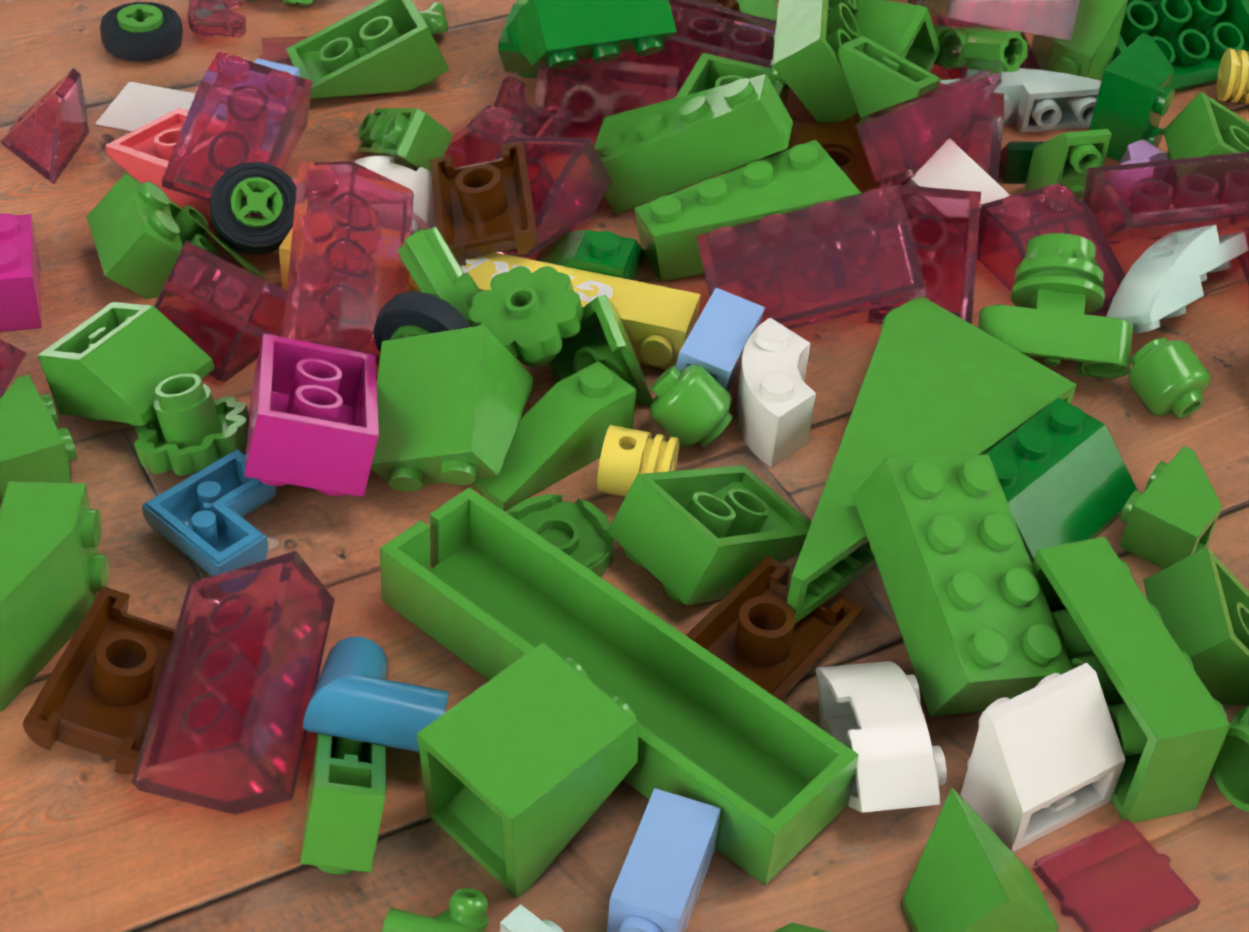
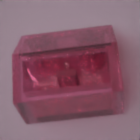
(222, 308)

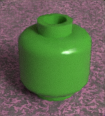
(1169, 378)
(690, 405)

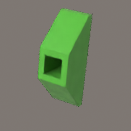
(403, 134)

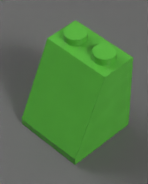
(901, 29)
(446, 407)
(526, 764)

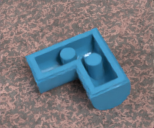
(206, 516)
(362, 705)

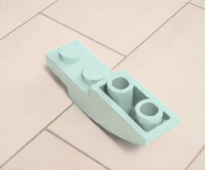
(1045, 99)
(1172, 274)

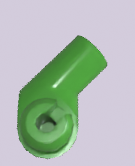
(464, 914)

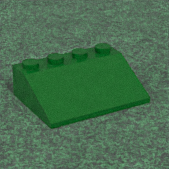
(1188, 34)

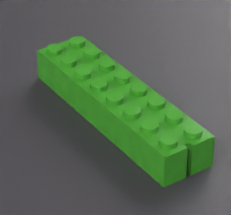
(699, 720)

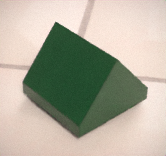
(1015, 161)

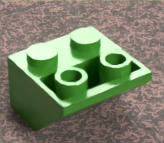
(143, 234)
(116, 361)

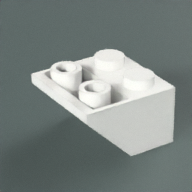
(1044, 758)

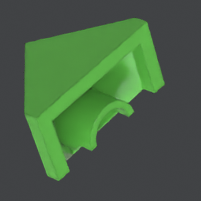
(602, 340)
(972, 880)

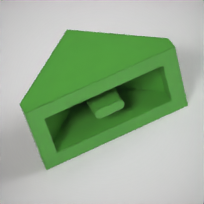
(881, 77)

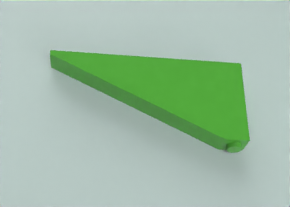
(927, 393)

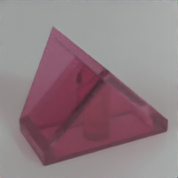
(51, 128)

